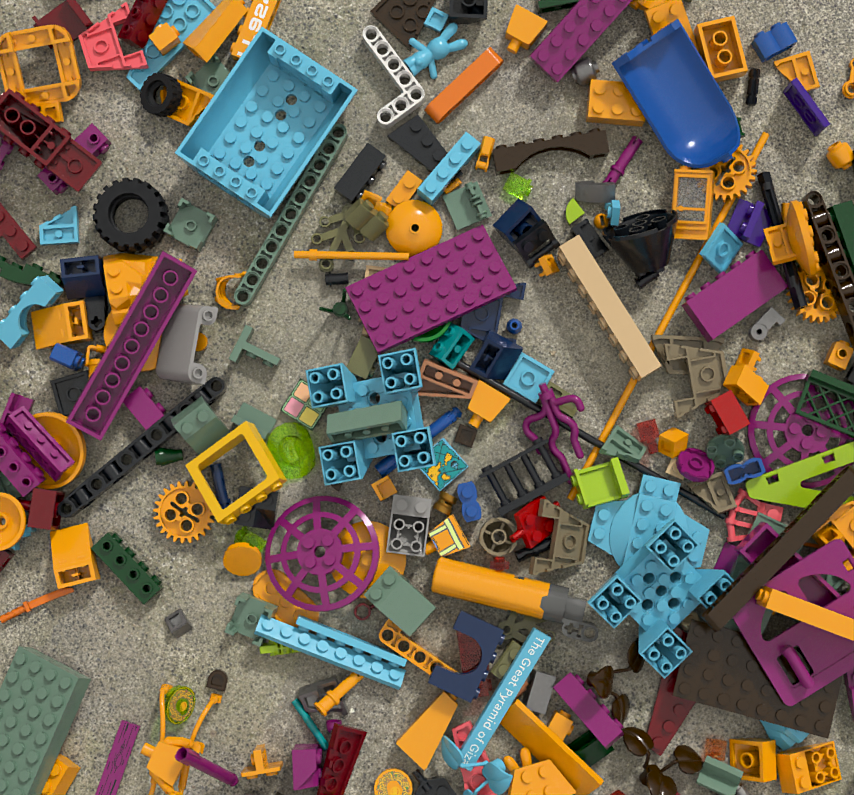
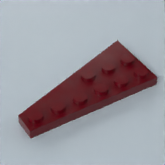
(668, 710)

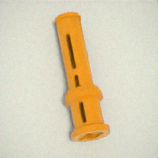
(333, 697)

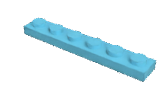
(342, 638)

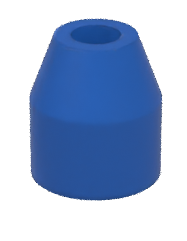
(510, 329)

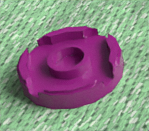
(695, 465)

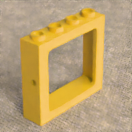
(259, 493)

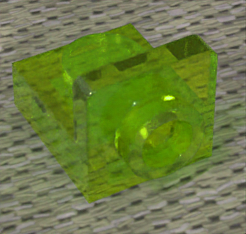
(518, 186)
(250, 537)

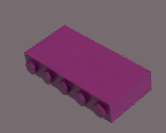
(734, 295)

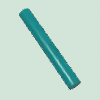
(310, 724)

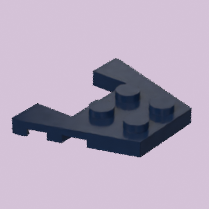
(487, 317)

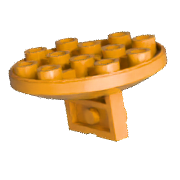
(793, 240)

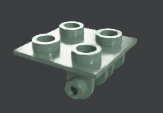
(467, 205)

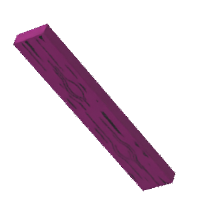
(118, 758)

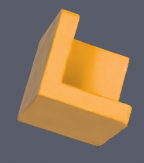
(672, 442)
(384, 488)

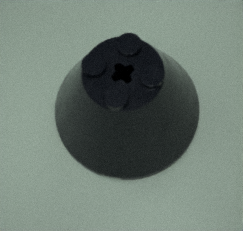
(644, 240)

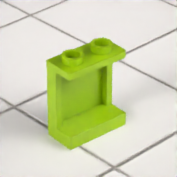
(600, 484)

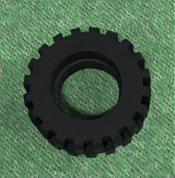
(113, 198)

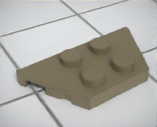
(679, 366)

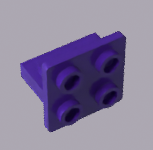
(749, 221)

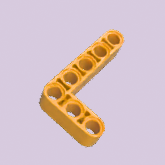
(413, 648)

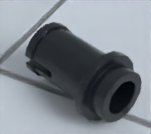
(336, 279)
(643, 280)

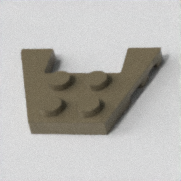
(705, 372)
(567, 540)

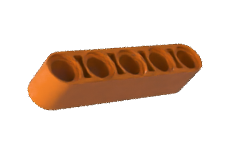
(464, 85)

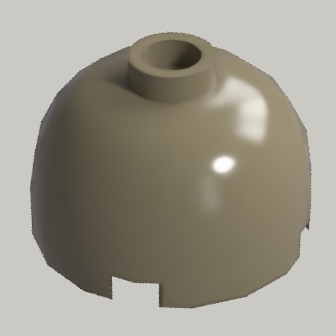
(495, 536)

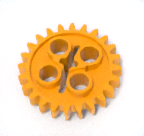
(740, 179)
(820, 313)
(175, 526)

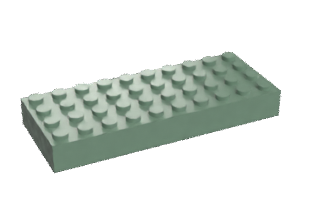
(35, 717)

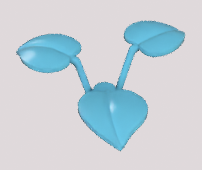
(492, 771)

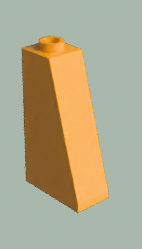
(215, 28)
(426, 731)

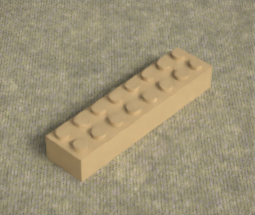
(608, 308)

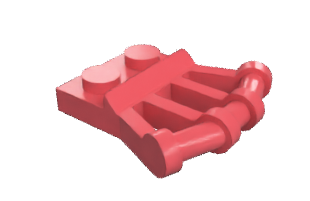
(767, 509)

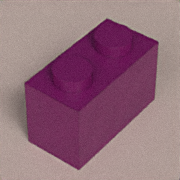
(144, 407)

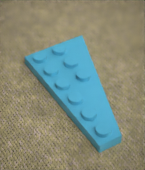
(186, 17)

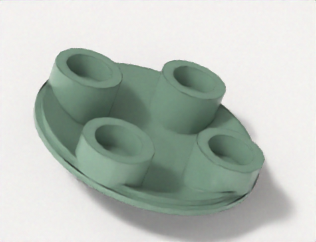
(725, 450)

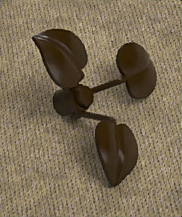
(603, 681)
(640, 743)

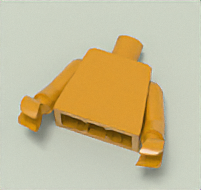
(162, 762)

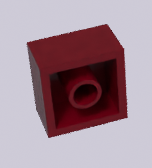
(43, 508)

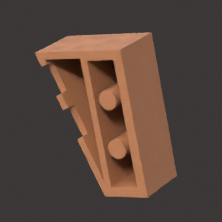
(445, 382)

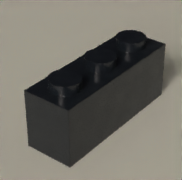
(361, 173)

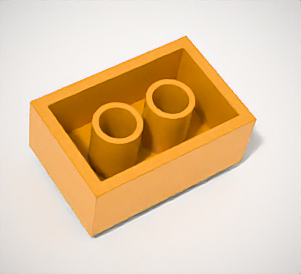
(721, 48)
(612, 104)

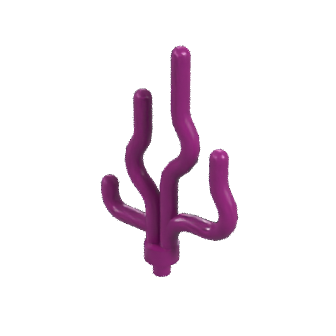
(551, 408)

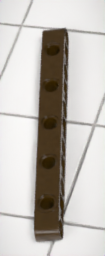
(832, 257)

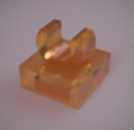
(715, 748)

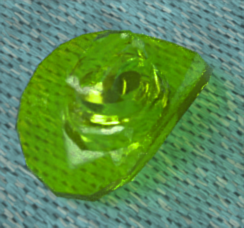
(292, 449)

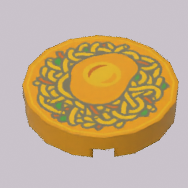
(393, 782)

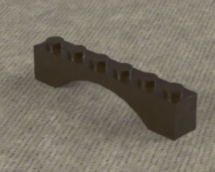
(588, 145)

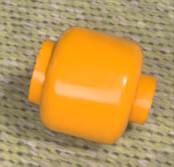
(840, 155)

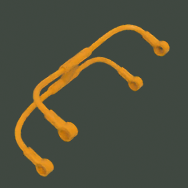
(214, 698)

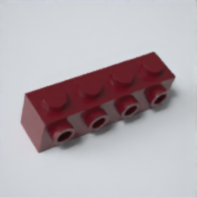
(141, 22)

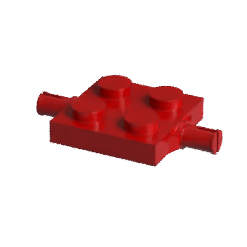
(530, 525)

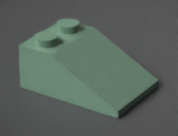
(199, 425)
(400, 601)

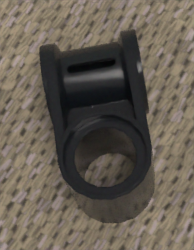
(96, 310)

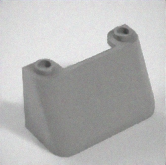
(179, 344)

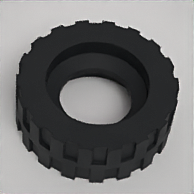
(172, 99)

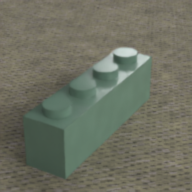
(367, 422)

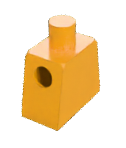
(523, 29)
(485, 404)

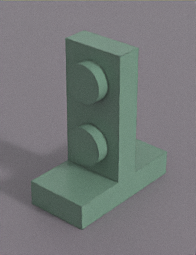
(252, 351)

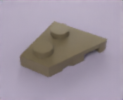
(715, 493)

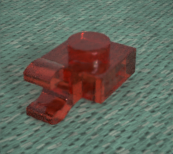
(648, 432)
(499, 563)

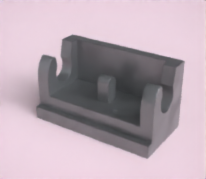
(538, 691)

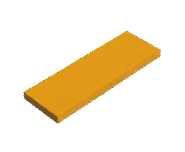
(546, 745)

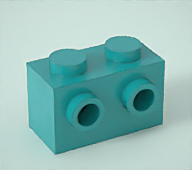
(451, 346)

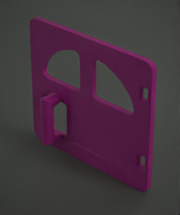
(824, 651)

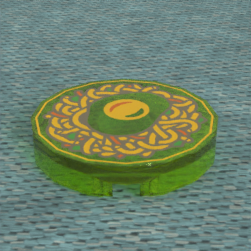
(179, 704)

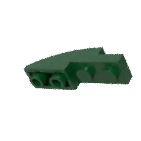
(14, 273)

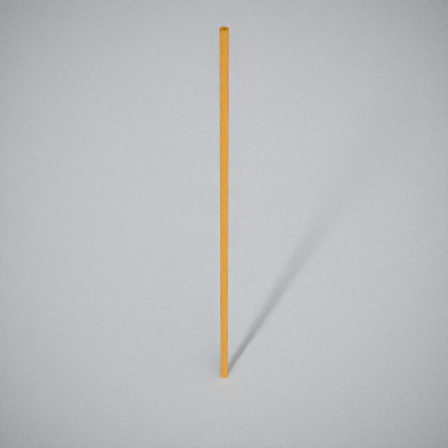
(664, 323)

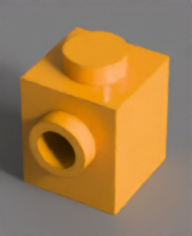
(165, 38)
(839, 355)
(560, 724)

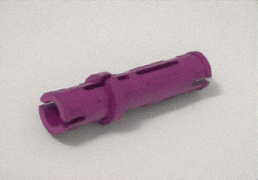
(618, 169)

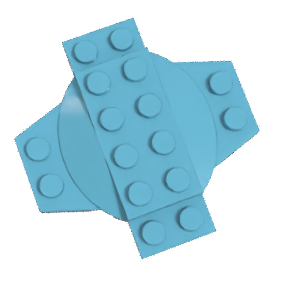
(628, 524)

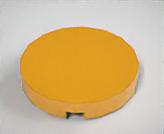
(242, 559)

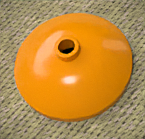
(400, 223)
(15, 520)

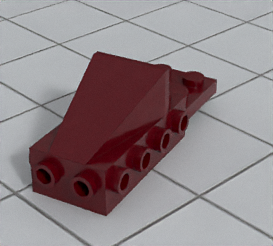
(45, 142)

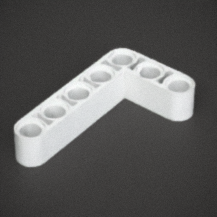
(395, 75)

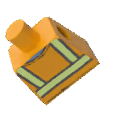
(446, 538)

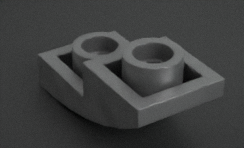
(594, 192)

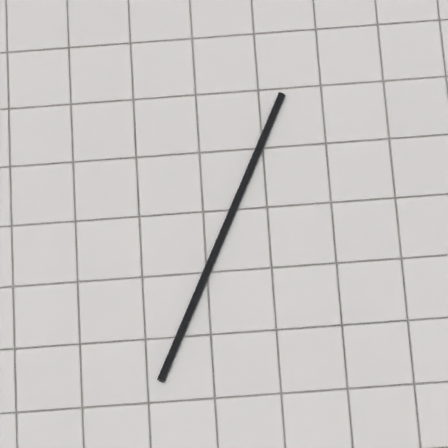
(582, 434)

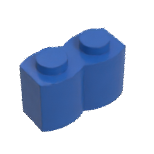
(774, 41)
(67, 357)
(747, 469)
(470, 507)

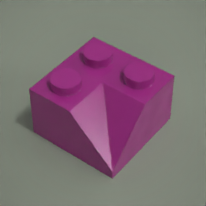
(306, 765)

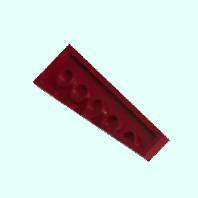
(340, 759)

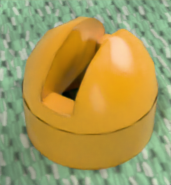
(597, 222)

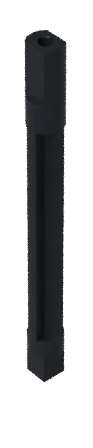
(792, 277)

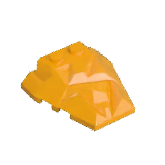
(124, 278)

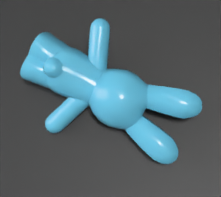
(435, 50)

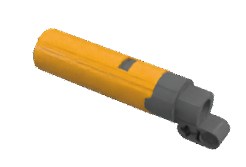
(512, 593)

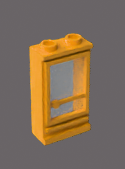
(693, 202)

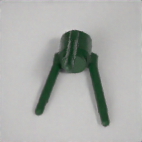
(339, 309)

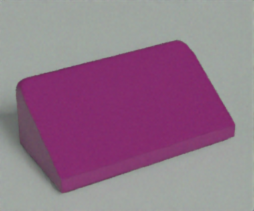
(726, 558)

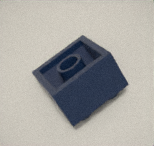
(516, 221)

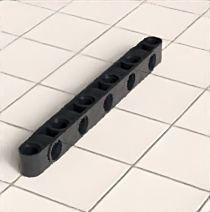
(139, 450)

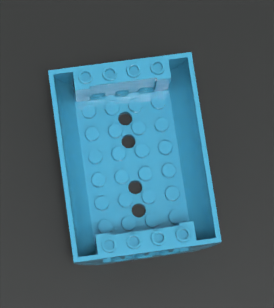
(246, 113)

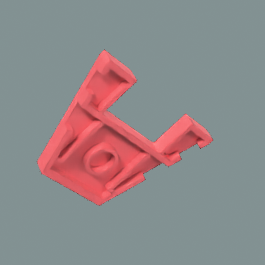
(103, 46)

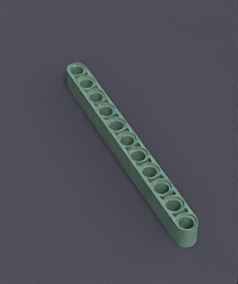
(290, 225)

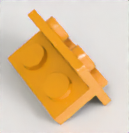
(260, 764)

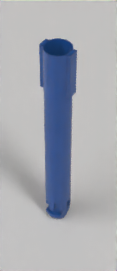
(389, 463)

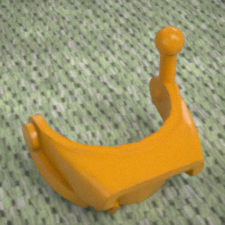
(221, 297)

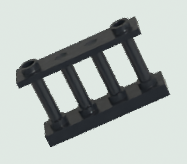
(523, 495)

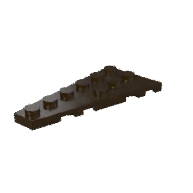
(403, 17)

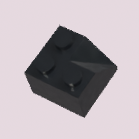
(467, 11)
(262, 514)

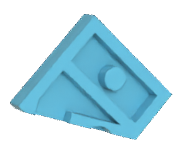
(61, 229)

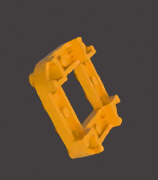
(65, 57)

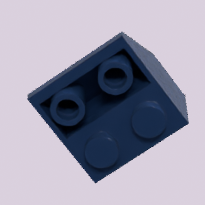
(83, 277)
(495, 357)

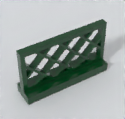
(831, 385)

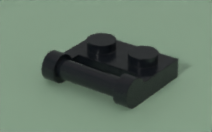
(532, 240)

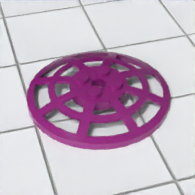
(793, 430)
(332, 558)

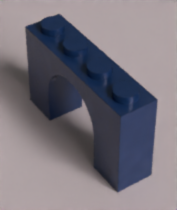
(466, 684)

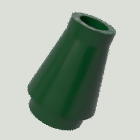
(167, 456)

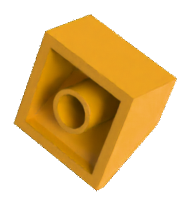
(754, 757)

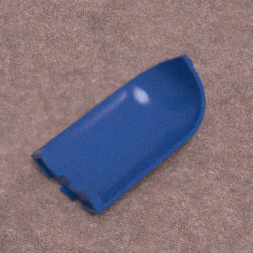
(680, 98)

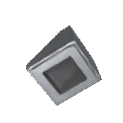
(178, 623)

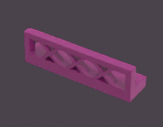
(38, 443)

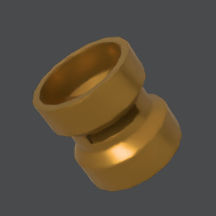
(444, 507)

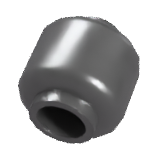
(584, 71)

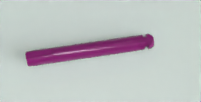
(196, 761)

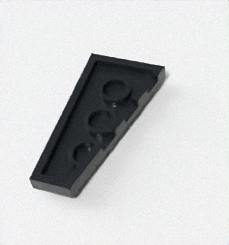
(421, 144)

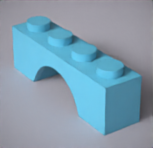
(449, 166)
(14, 328)

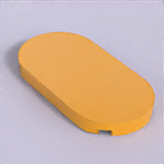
(286, 611)

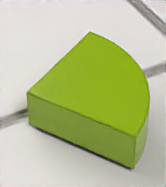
(573, 211)

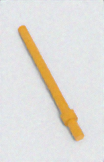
(313, 255)

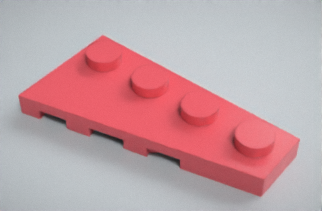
(473, 778)

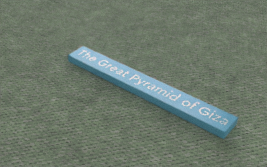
(504, 696)

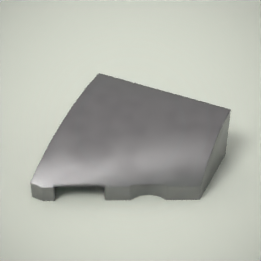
(315, 692)

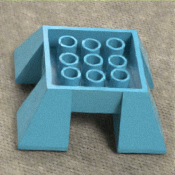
(399, 382)
(658, 616)

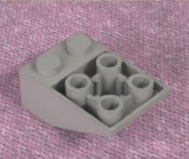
(408, 525)

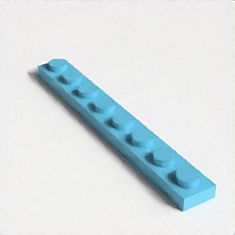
(329, 652)

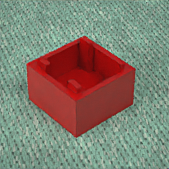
(726, 413)

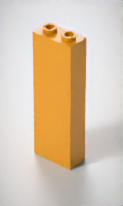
(805, 612)

